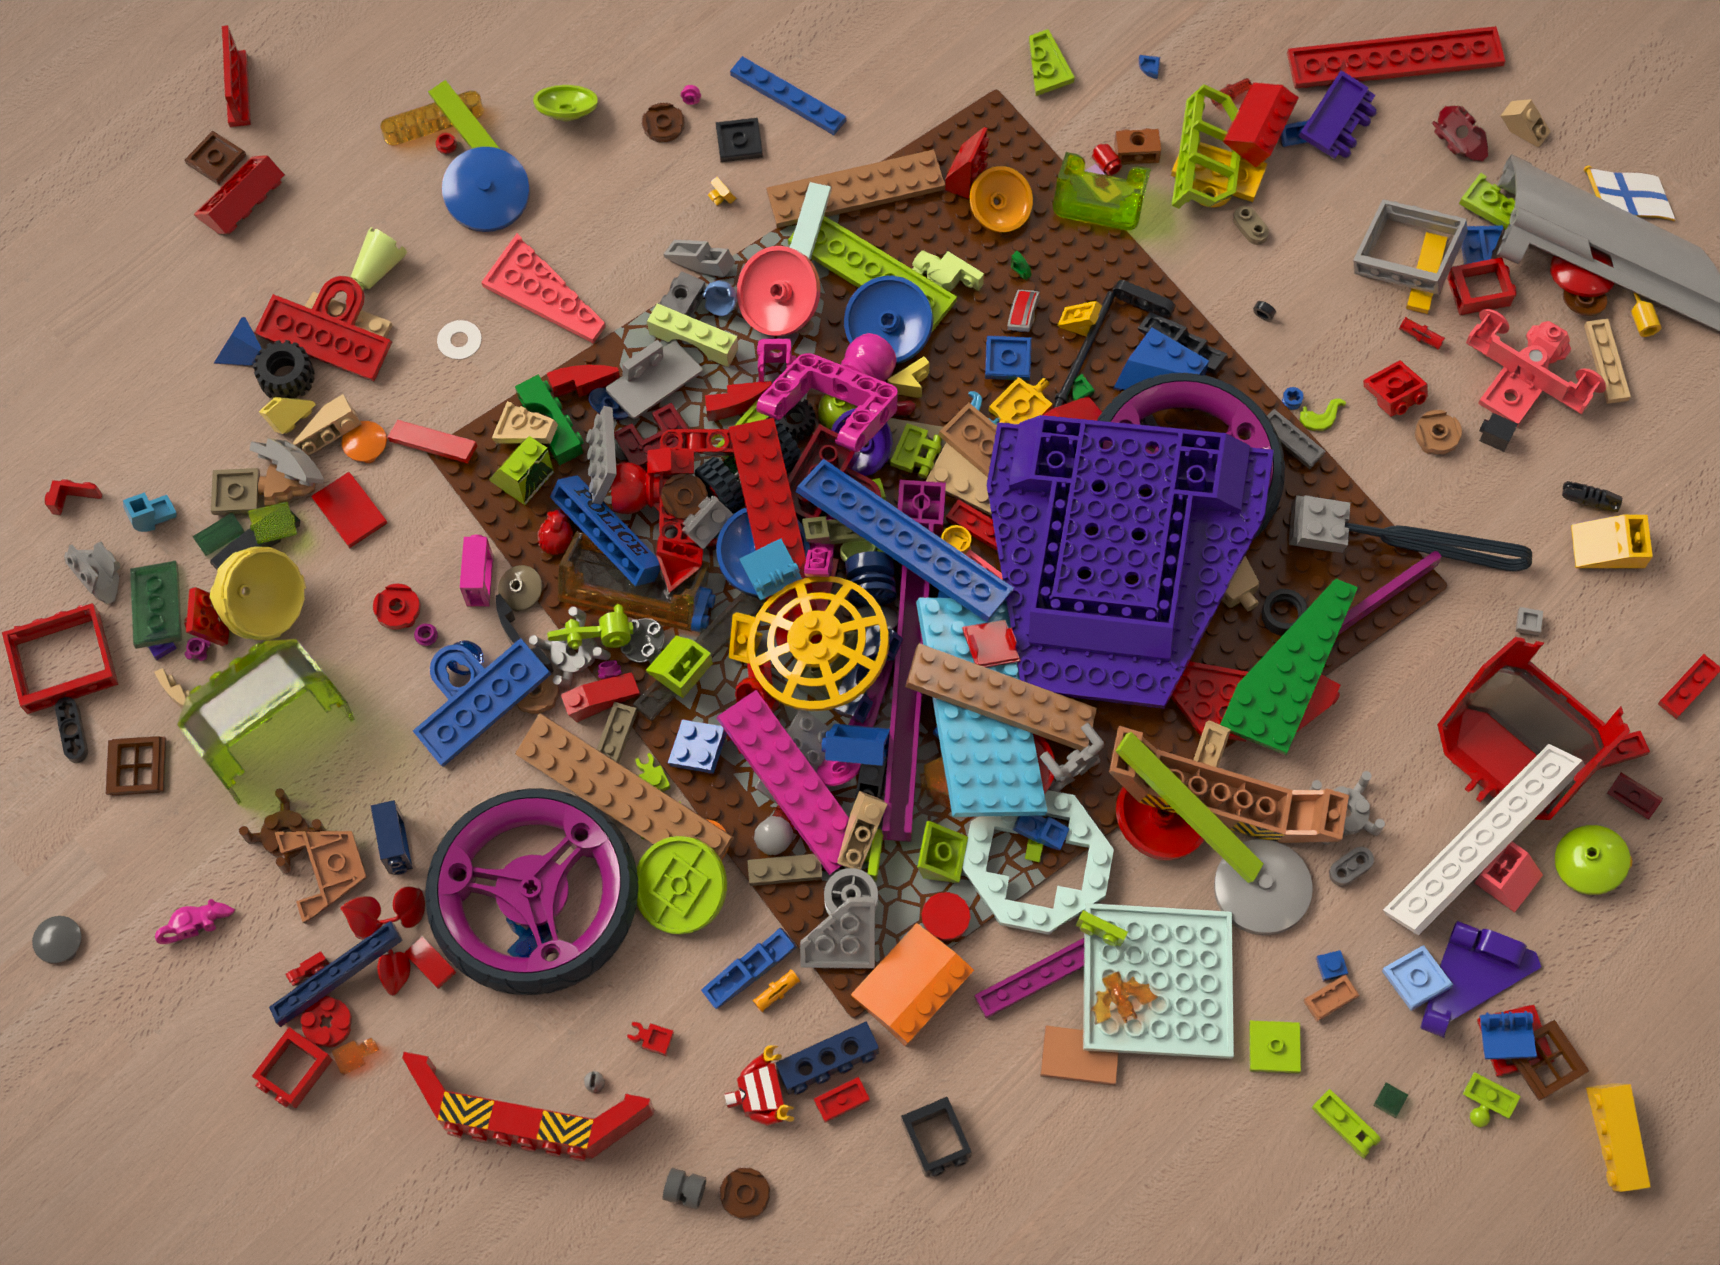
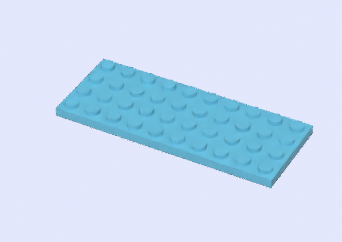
(985, 761)

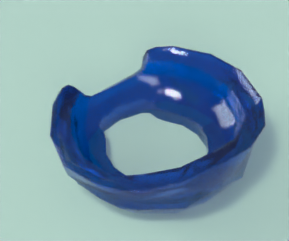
(474, 649)

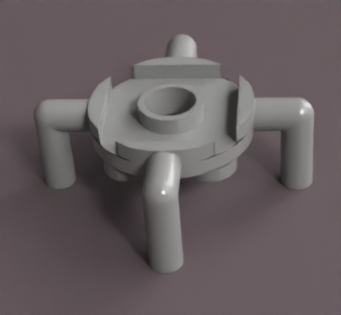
(563, 660)
(1077, 762)
(1358, 806)

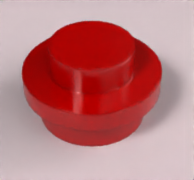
(446, 143)

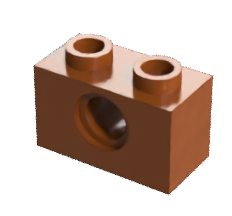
(1147, 152)

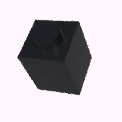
(1497, 432)

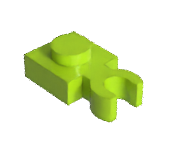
(653, 775)

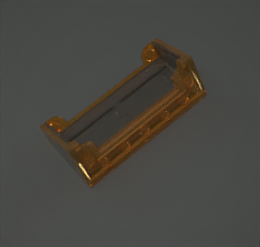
(594, 582)

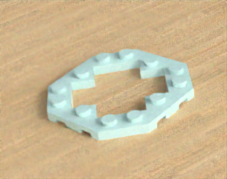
(1068, 901)

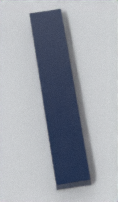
(335, 974)

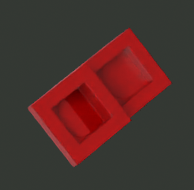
(430, 962)

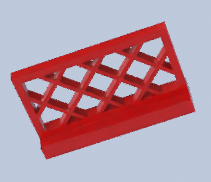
(235, 81)

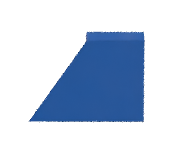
(240, 347)

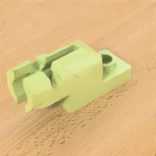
(948, 270)

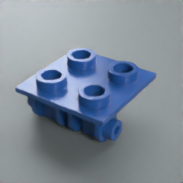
(1508, 1035)

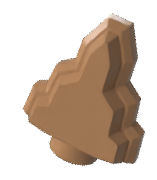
(280, 489)

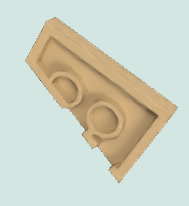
(519, 423)

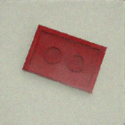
(349, 509)

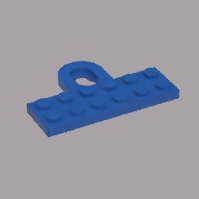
(481, 701)

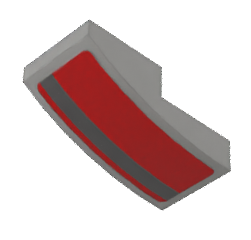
(1023, 310)

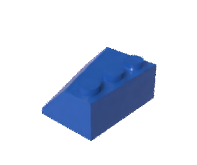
(1159, 356)

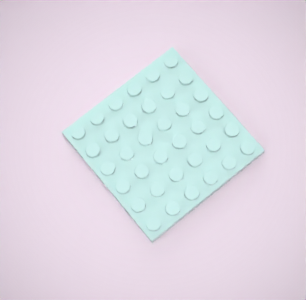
(1188, 968)

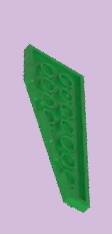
(1280, 686)

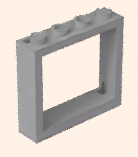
(1402, 274)

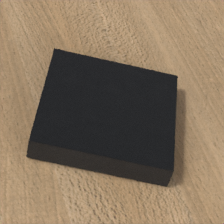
(739, 139)

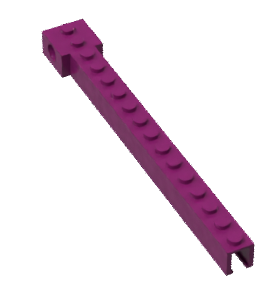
(924, 504)

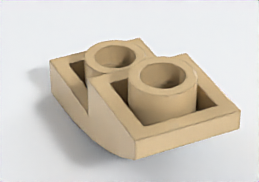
(169, 684)

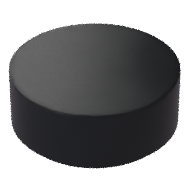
(1264, 310)

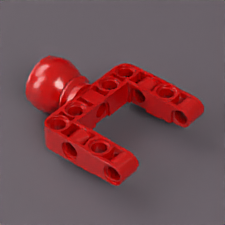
(635, 488)

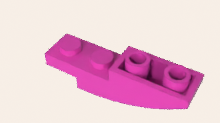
(819, 560)

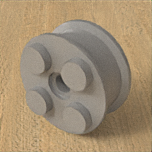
(848, 883)

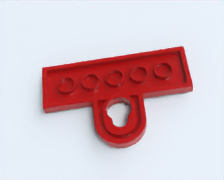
(327, 337)

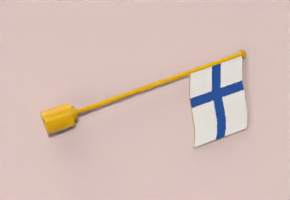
(1642, 197)

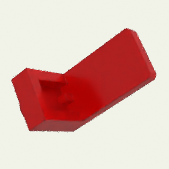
(60, 489)

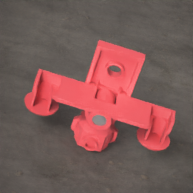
(1527, 372)

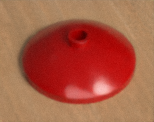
(1578, 280)

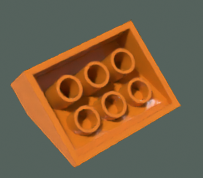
(912, 983)

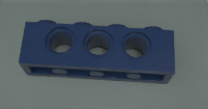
(812, 1056)

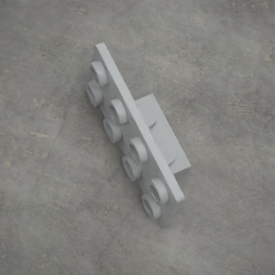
(652, 377)
(807, 735)

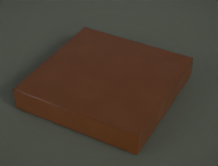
(215, 157)

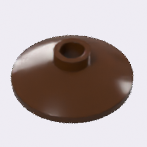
(1585, 305)

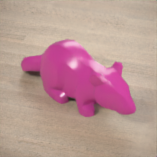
(189, 919)

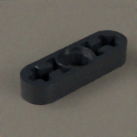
(1144, 299)
(64, 722)

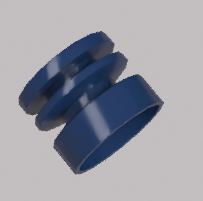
(875, 574)

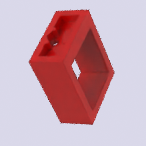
(1461, 294)
(307, 1082)

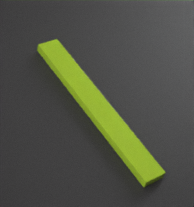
(1189, 807)

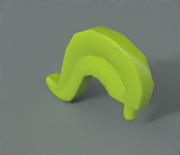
(1323, 421)

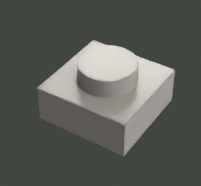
(1529, 621)

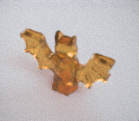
(1118, 993)

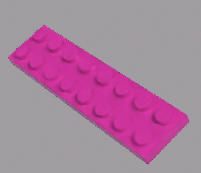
(787, 777)

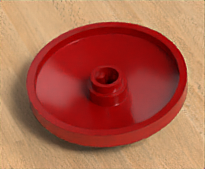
(1154, 830)

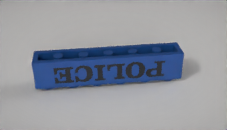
(606, 531)

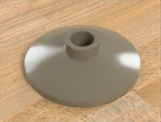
(529, 589)

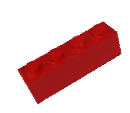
(1260, 121)
(240, 194)

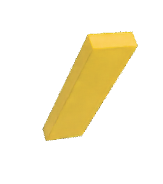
(1429, 260)

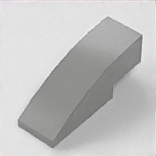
(700, 257)

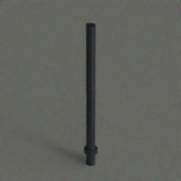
(1062, 397)

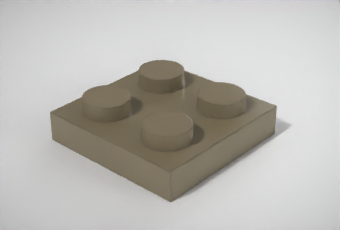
(235, 491)

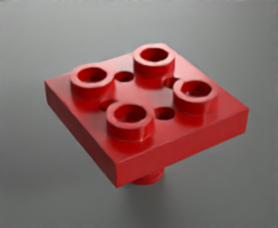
(203, 618)

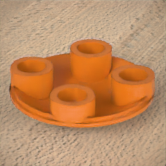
(364, 442)

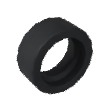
(1281, 595)

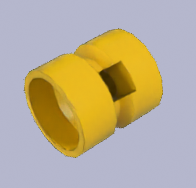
(958, 537)

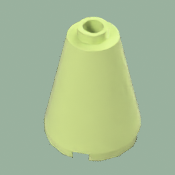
(376, 258)

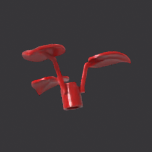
(362, 919)

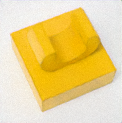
(720, 193)

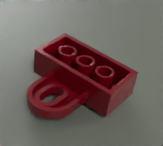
(821, 447)

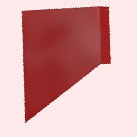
(677, 560)

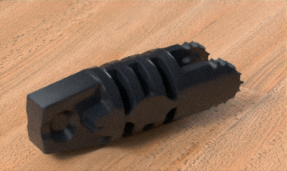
(1591, 496)

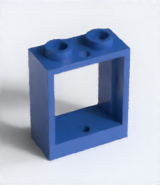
(856, 744)

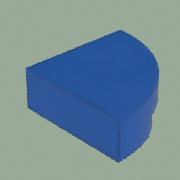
(1149, 65)

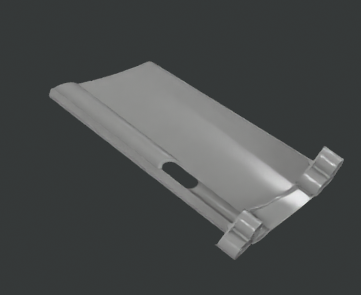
(1644, 256)

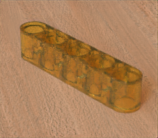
(421, 117)

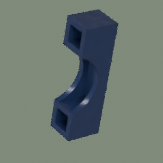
(860, 707)

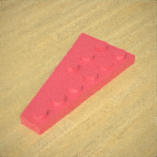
(536, 287)

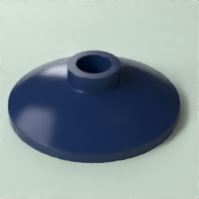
(600, 398)

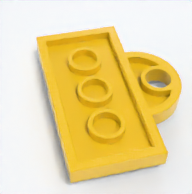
(1211, 181)

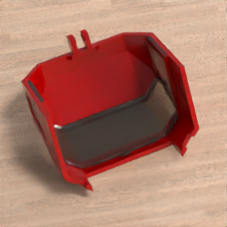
(1512, 715)

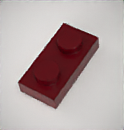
(1634, 795)

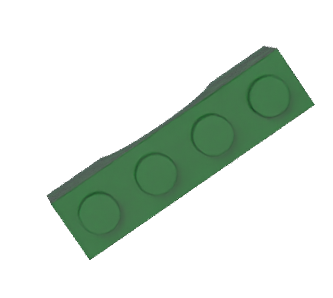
(536, 398)

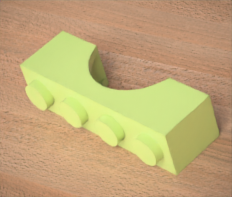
(671, 325)

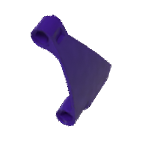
(1479, 967)

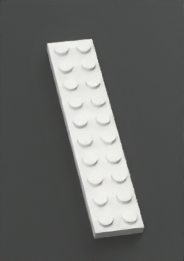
(1483, 839)

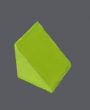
(1033, 851)

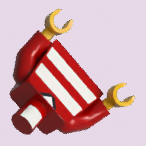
(760, 1091)

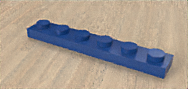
(788, 95)

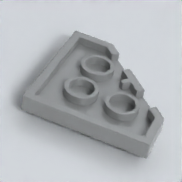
(843, 938)

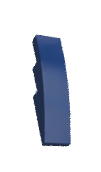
(749, 968)

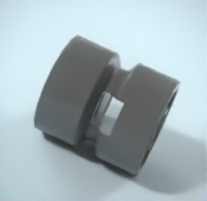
(684, 1188)

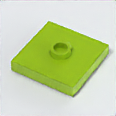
(1274, 1047)

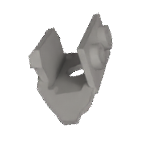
(82, 562)

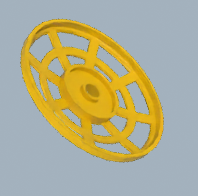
(822, 653)

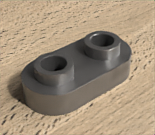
(1350, 867)

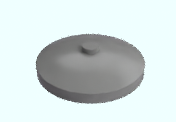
(1274, 898)

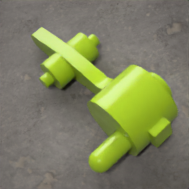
(612, 629)

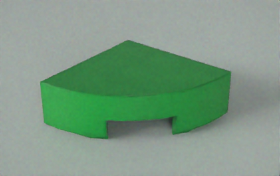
(1020, 265)
(1081, 388)

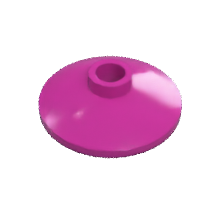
(836, 772)

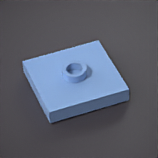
(1417, 978)

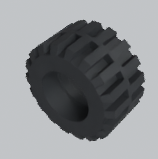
(283, 355)

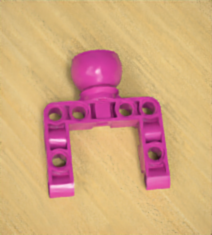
(857, 381)

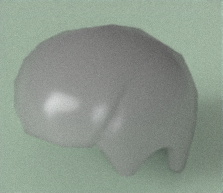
(773, 835)

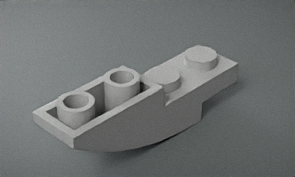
(289, 460)

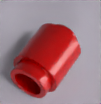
(1106, 159)

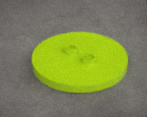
(681, 885)

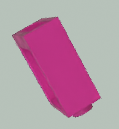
(476, 571)

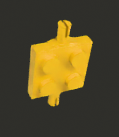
(1021, 402)

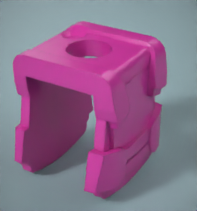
(766, 356)

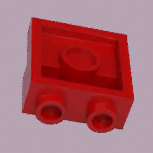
(1397, 388)

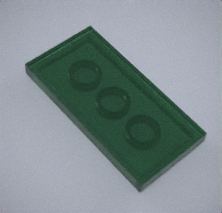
(155, 604)

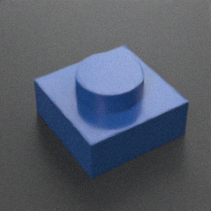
(1331, 965)

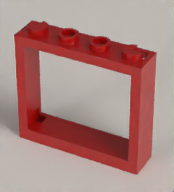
(74, 688)

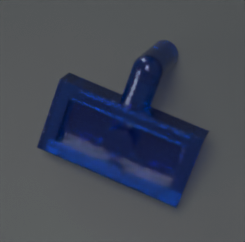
(526, 942)

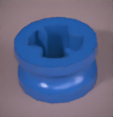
(1290, 392)

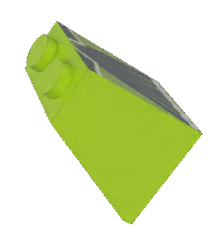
(524, 470)

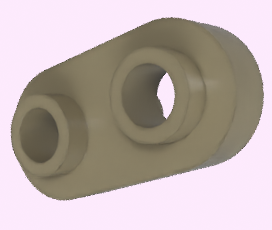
(1249, 224)

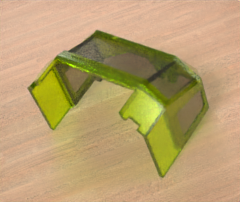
(248, 696)

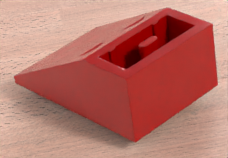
(968, 164)

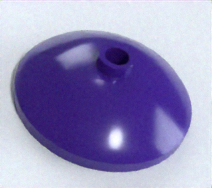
(876, 454)

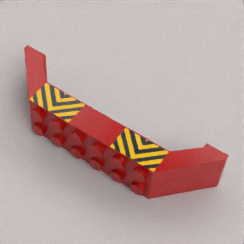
(524, 1124)

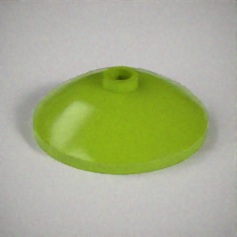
(565, 102)
(1596, 873)

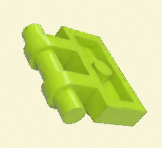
(909, 449)

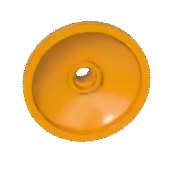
(1013, 196)

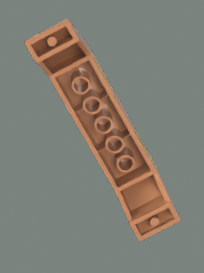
(1242, 801)

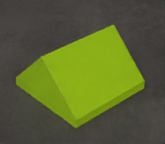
(942, 853)

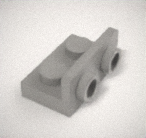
(707, 521)

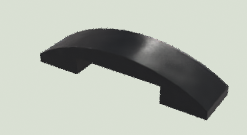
(506, 617)

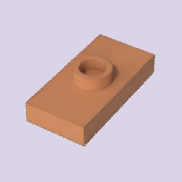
(1331, 998)

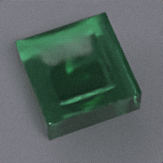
(1390, 1100)

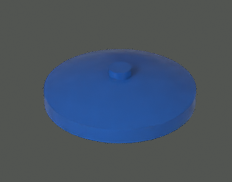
(485, 189)
(893, 311)
(736, 542)

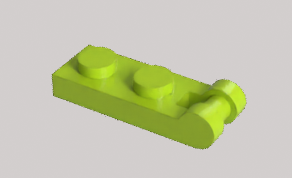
(1346, 1122)

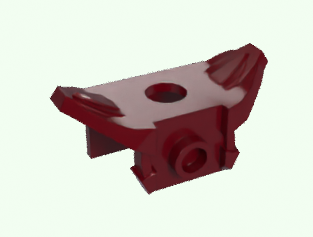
(1473, 145)

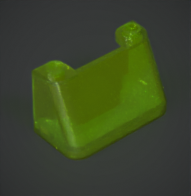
(1099, 197)

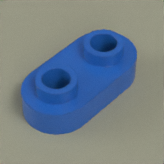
(700, 618)

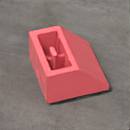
(1510, 876)

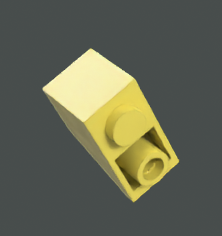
(285, 412)

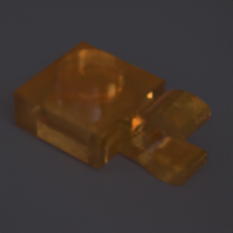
(351, 1055)

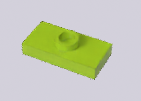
(874, 854)

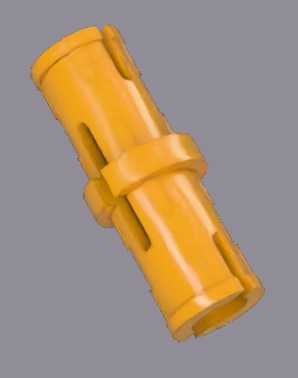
(776, 990)

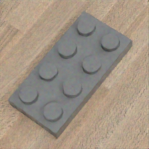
(601, 455)

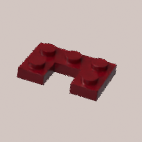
(635, 448)

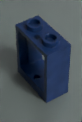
(391, 837)

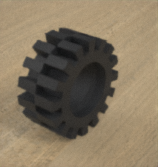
(806, 425)

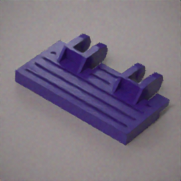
(1339, 111)

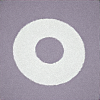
(467, 350)

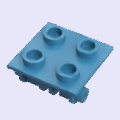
(770, 569)

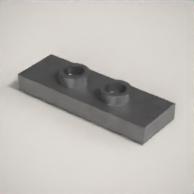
(1296, 441)

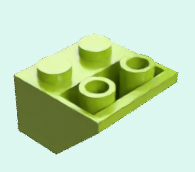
(680, 665)

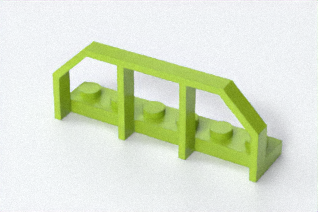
(1188, 152)

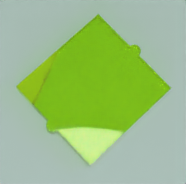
(272, 522)

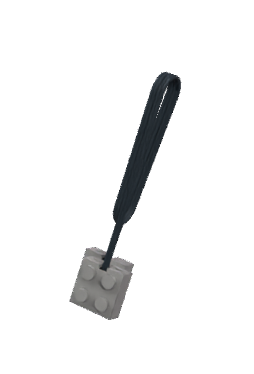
(1324, 526)

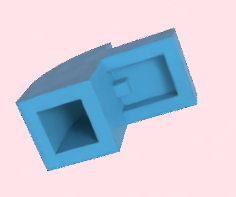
(146, 514)

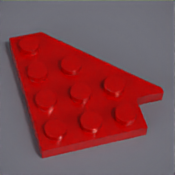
(1206, 693)

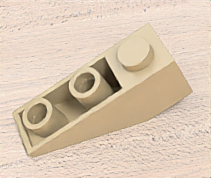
(328, 425)
(861, 830)

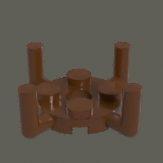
(278, 822)

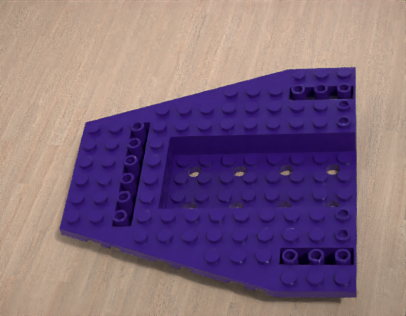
(1099, 632)

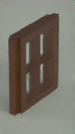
(157, 766)
(1564, 1048)

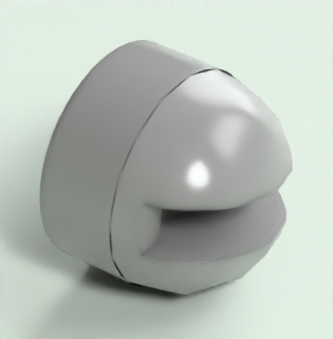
(599, 1082)

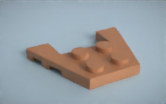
(334, 862)

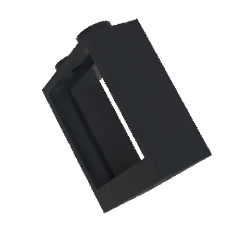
(924, 1114)

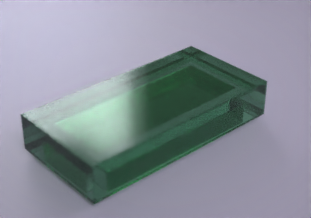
(218, 534)

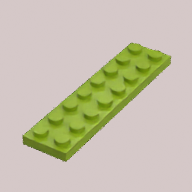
(861, 262)

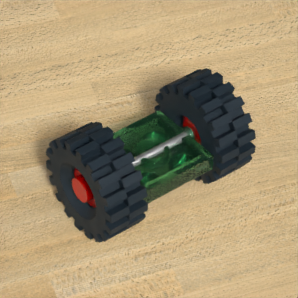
(722, 477)

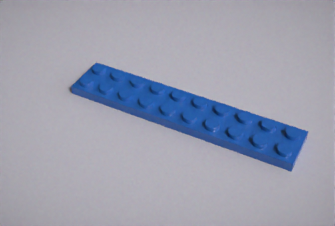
(905, 540)

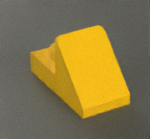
(1080, 317)
(739, 637)

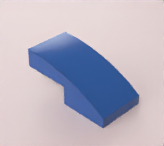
(1042, 830)

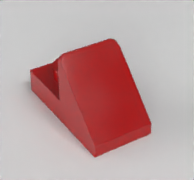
(670, 461)

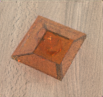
(935, 782)

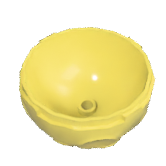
(270, 597)

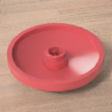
(778, 291)

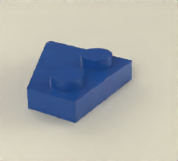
(1480, 243)

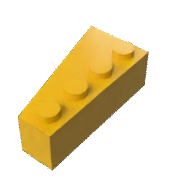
(1619, 1136)

